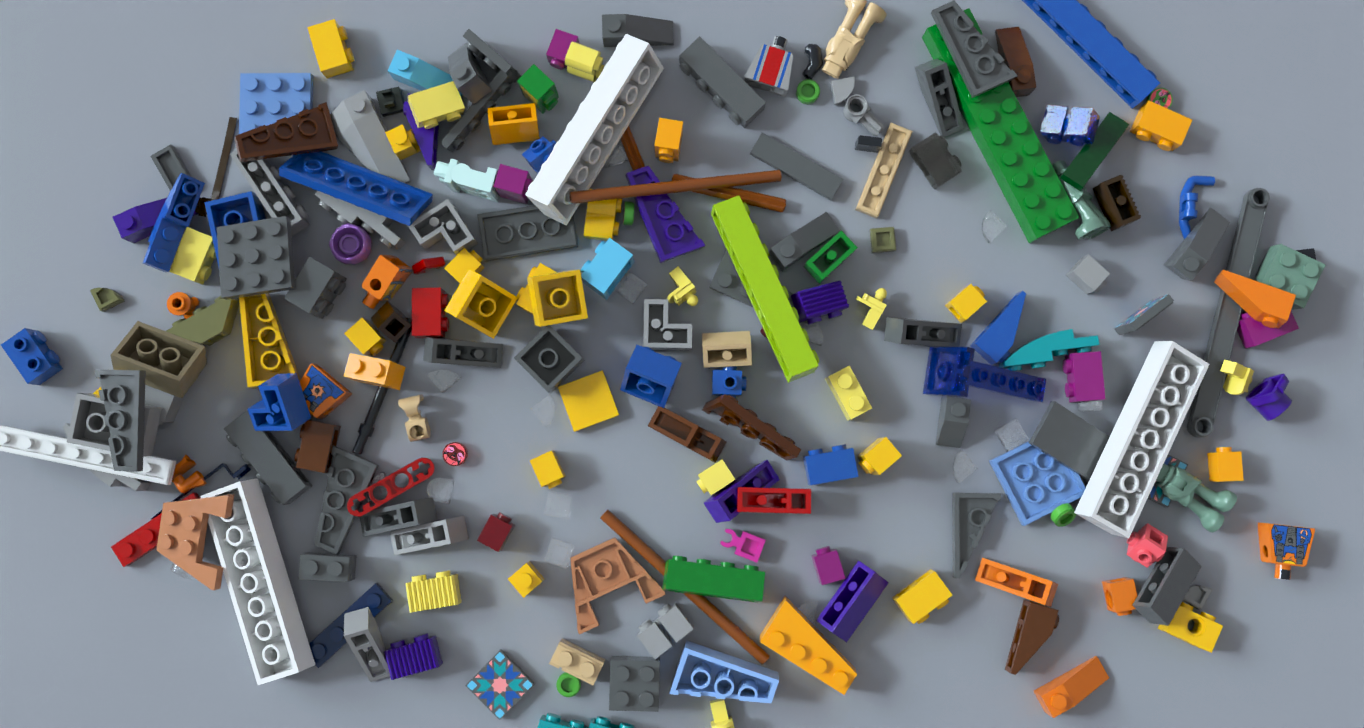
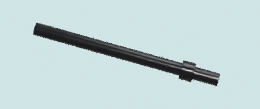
(366, 429)

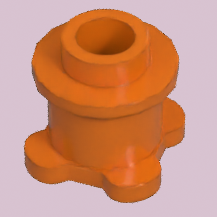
(187, 307)

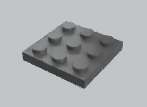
(255, 258)

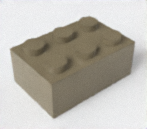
(168, 359)

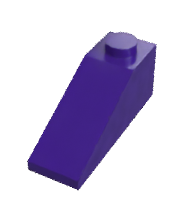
(426, 138)
(139, 221)
(724, 502)

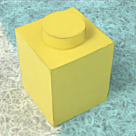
(715, 478)

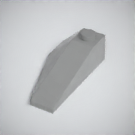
(364, 134)

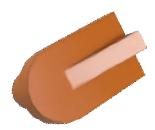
(193, 481)

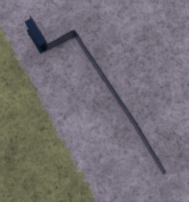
(239, 474)

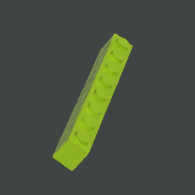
(764, 289)

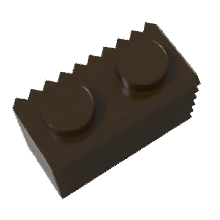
(1116, 202)

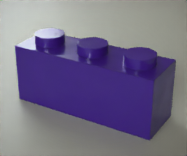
(852, 601)

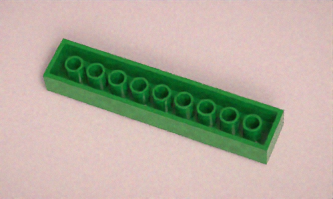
(1009, 149)

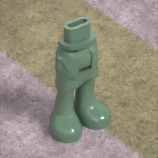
(1093, 220)
(1181, 486)

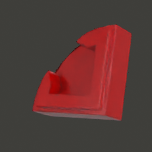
(428, 263)

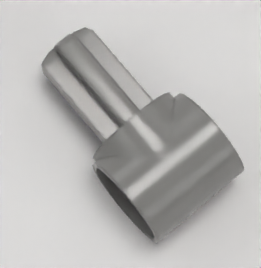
(864, 117)

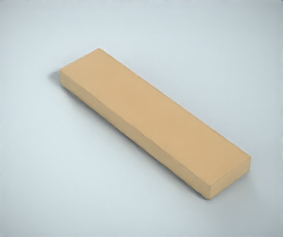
(883, 170)

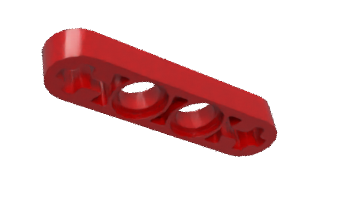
(392, 489)

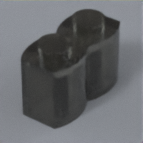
(935, 160)

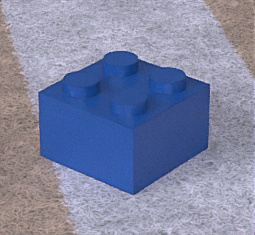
(650, 376)

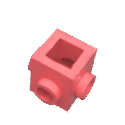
(1147, 545)

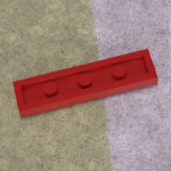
(141, 540)

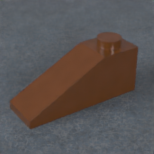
(1016, 57)
(1032, 631)

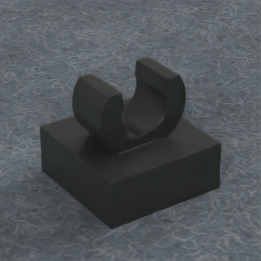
(390, 101)

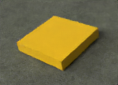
(588, 401)

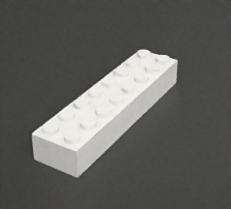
(595, 128)
(1142, 438)
(259, 585)

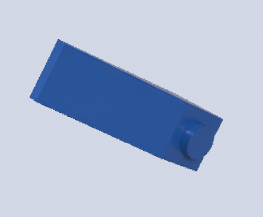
(1001, 332)

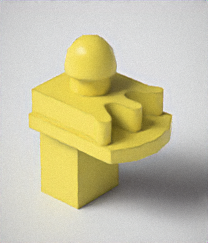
(684, 291)
(876, 307)
(1237, 377)
(720, 715)

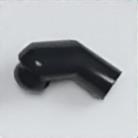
(816, 61)

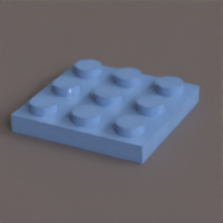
(272, 97)
(1035, 482)

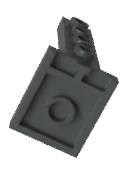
(500, 86)

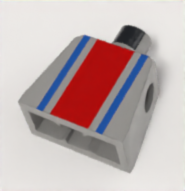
(771, 68)

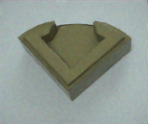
(106, 298)

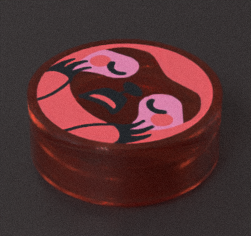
(455, 454)

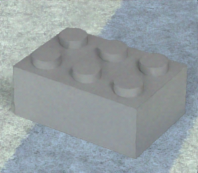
(89, 427)

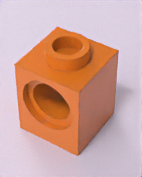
(1120, 595)

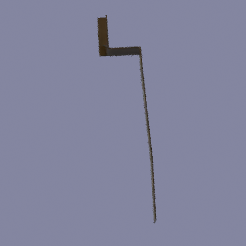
(200, 208)

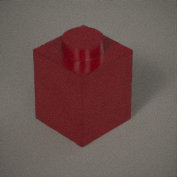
(496, 531)

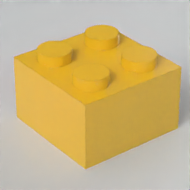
(557, 297)
(481, 303)

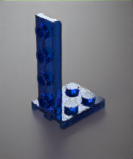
(953, 371)

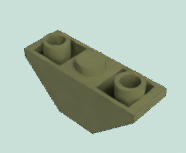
(208, 323)

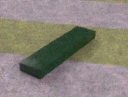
(1093, 154)

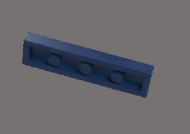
(333, 638)

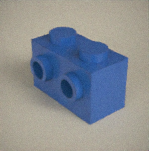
(32, 356)
(830, 466)

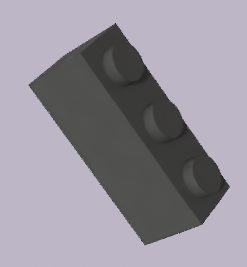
(1167, 586)

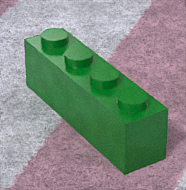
(714, 580)

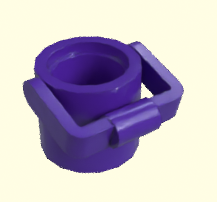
(1269, 396)

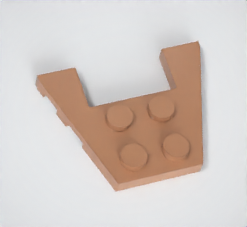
(184, 535)
(602, 571)

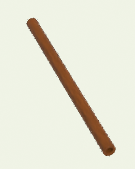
(674, 186)
(699, 600)

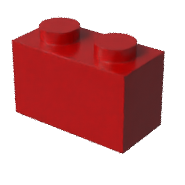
(429, 312)

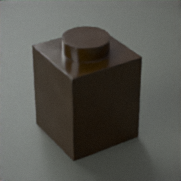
(391, 321)

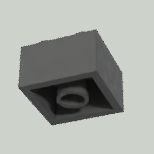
(316, 288)
(549, 359)
(634, 683)

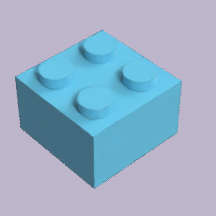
(606, 268)

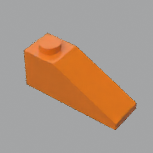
(1259, 300)
(1016, 582)
(1071, 687)

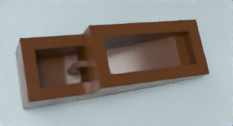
(687, 434)

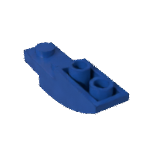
(172, 221)

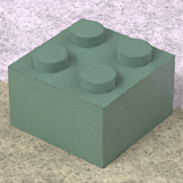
(1290, 272)

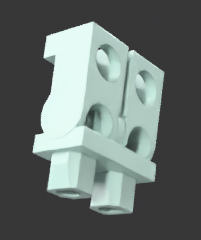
(470, 181)

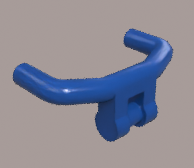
(1188, 201)

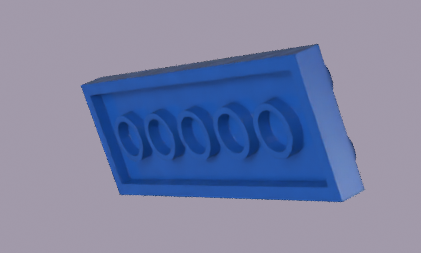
(357, 186)

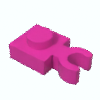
(746, 546)

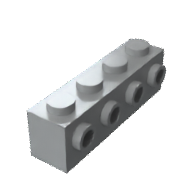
(272, 192)

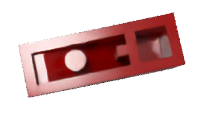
(774, 500)

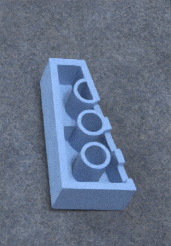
(722, 676)

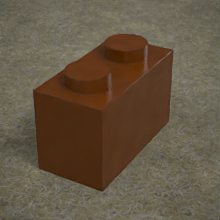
(316, 446)

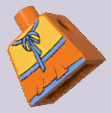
(385, 279)

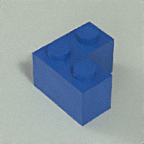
(282, 404)

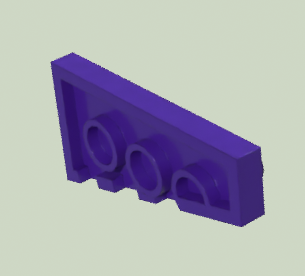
(666, 226)

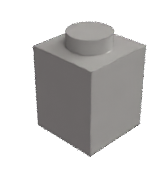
(1088, 275)

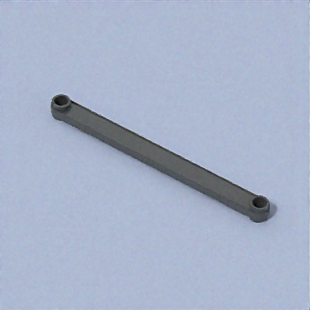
(1228, 313)

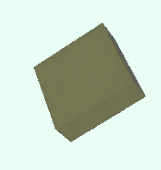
(882, 240)

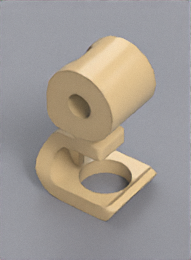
(417, 426)

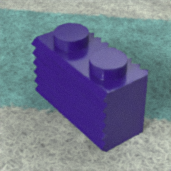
(820, 302)
(413, 656)

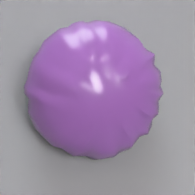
(350, 244)

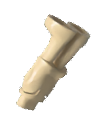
(844, 45)

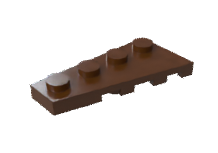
(300, 134)
(751, 426)

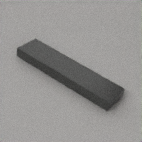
(796, 166)

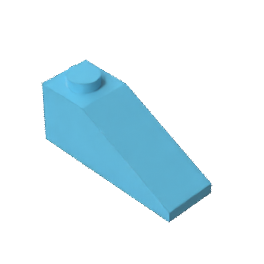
(416, 72)

